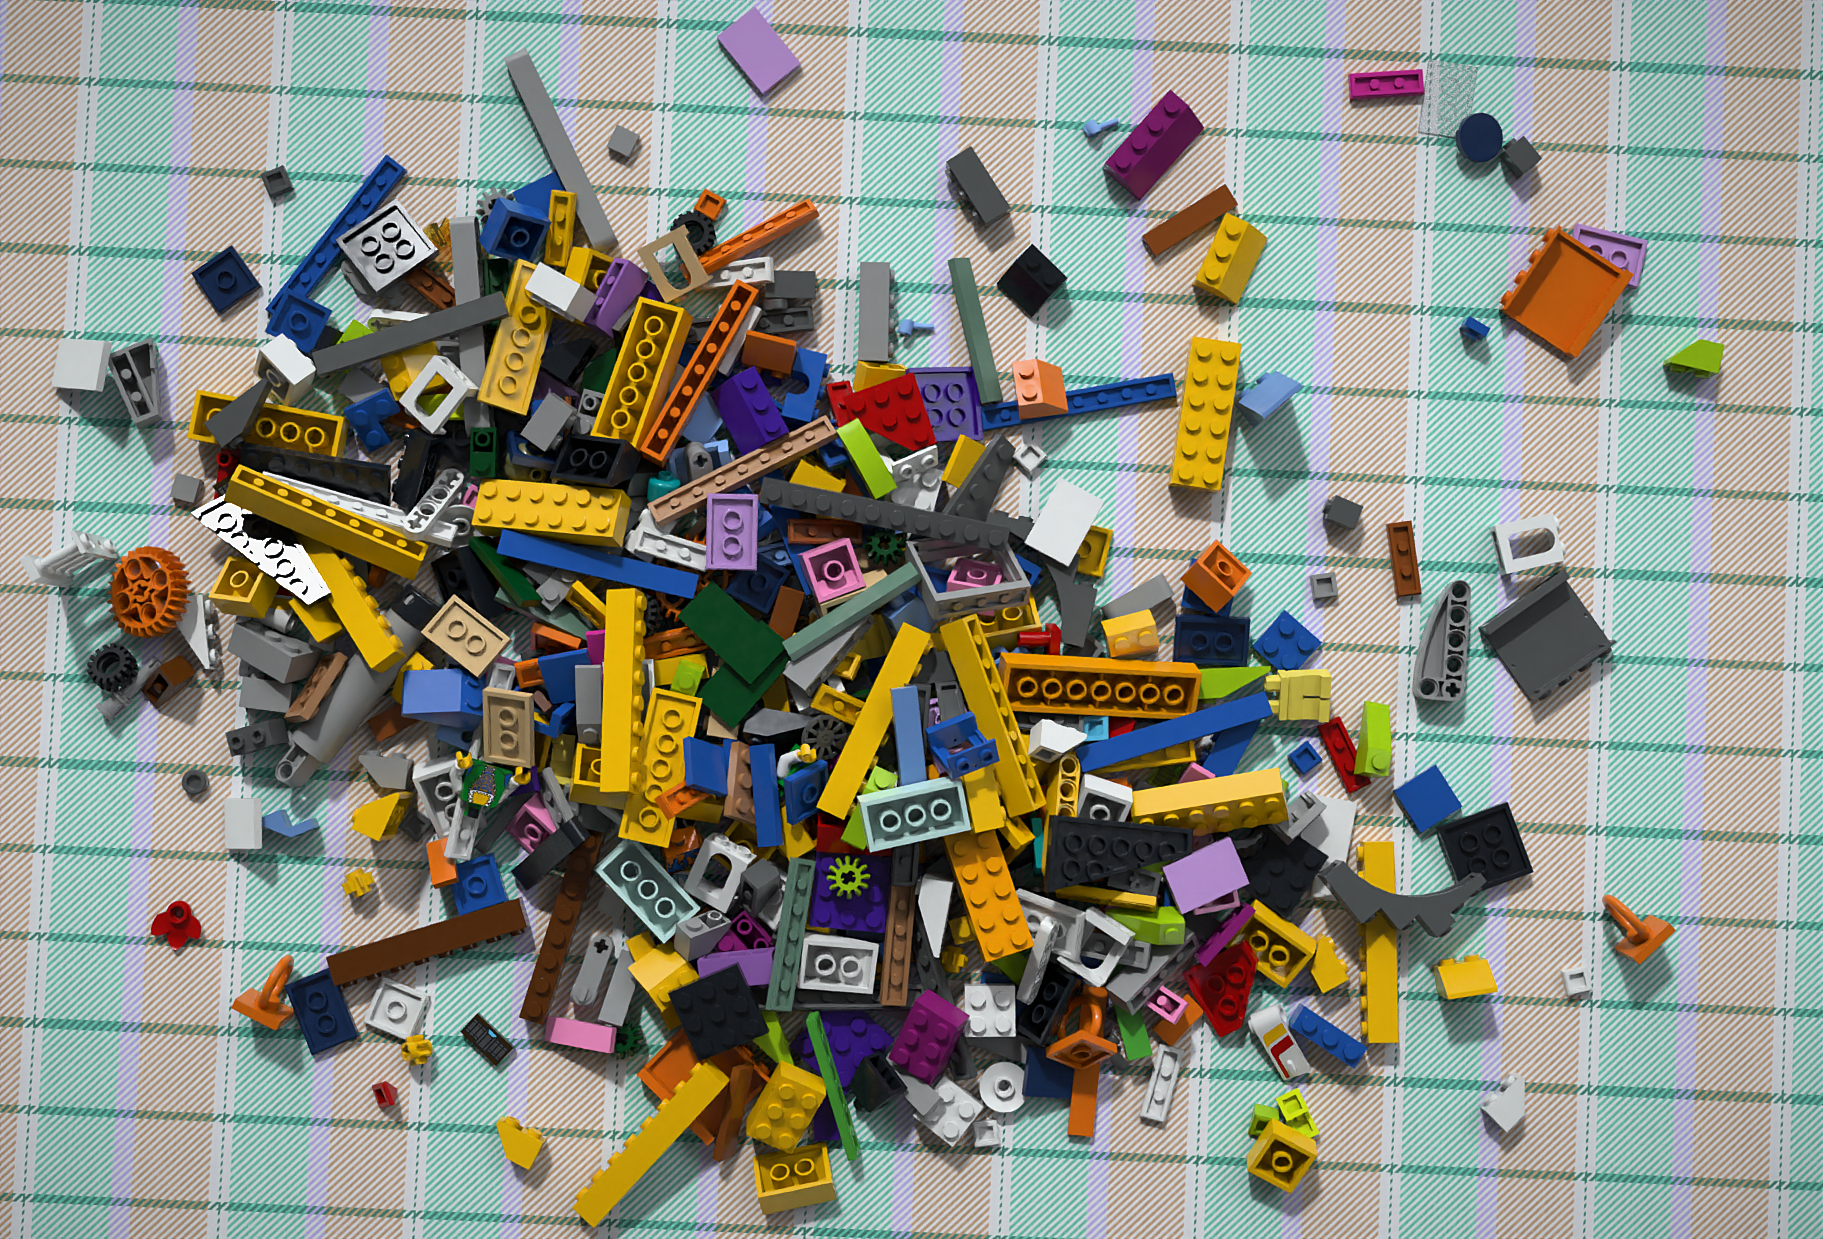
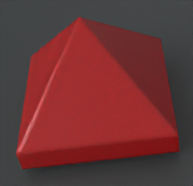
(384, 1094)

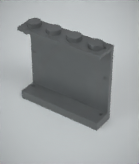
(1546, 636)

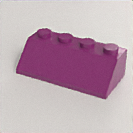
(1154, 145)

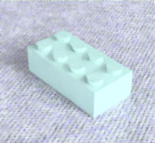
(913, 813)
(646, 888)

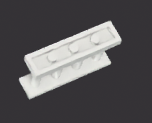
(59, 566)

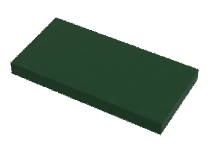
(731, 632)
(732, 696)

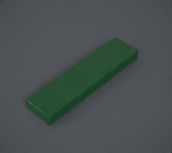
(505, 572)

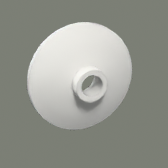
(463, 514)
(998, 1099)

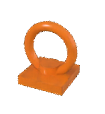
(552, 640)
(1642, 936)
(265, 1005)
(1081, 1048)

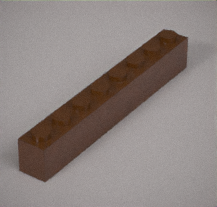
(561, 929)
(428, 941)

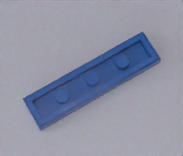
(765, 795)

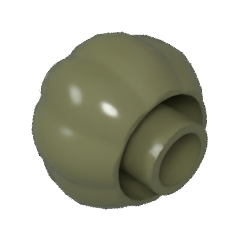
(525, 473)

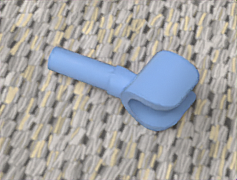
(1092, 128)
(907, 325)

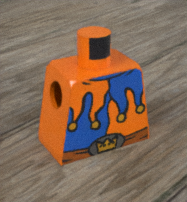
(682, 849)

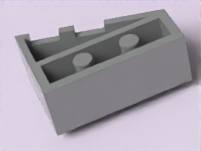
(138, 381)
(273, 651)

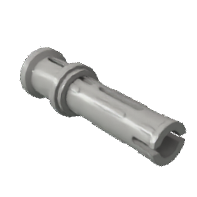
(122, 698)

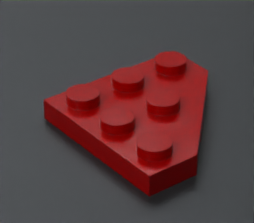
(894, 411)
(1225, 986)

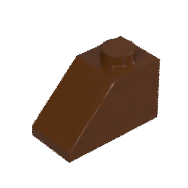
(168, 681)

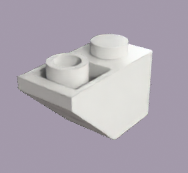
(1051, 740)
(1507, 1103)

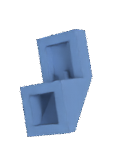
(280, 822)

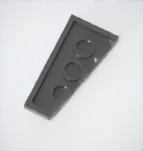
(982, 483)

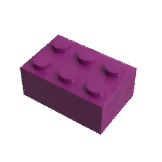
(928, 1036)

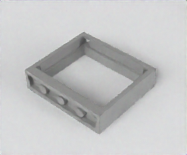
(970, 600)

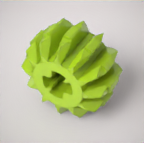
(851, 885)

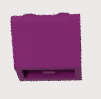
(744, 935)

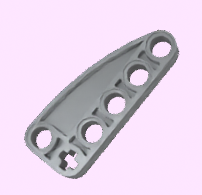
(1436, 651)

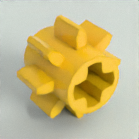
(358, 883)
(953, 959)
(416, 1050)

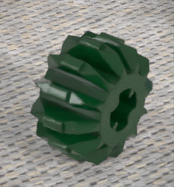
(894, 550)
(632, 1039)

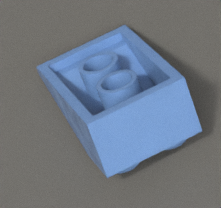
(1266, 397)

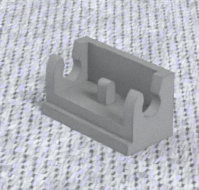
(1301, 815)

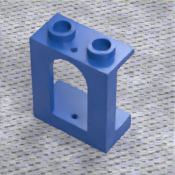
(560, 720)
(954, 732)

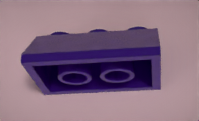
(749, 411)

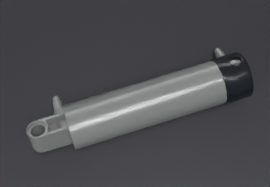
(355, 692)

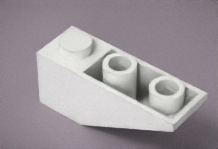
(199, 630)

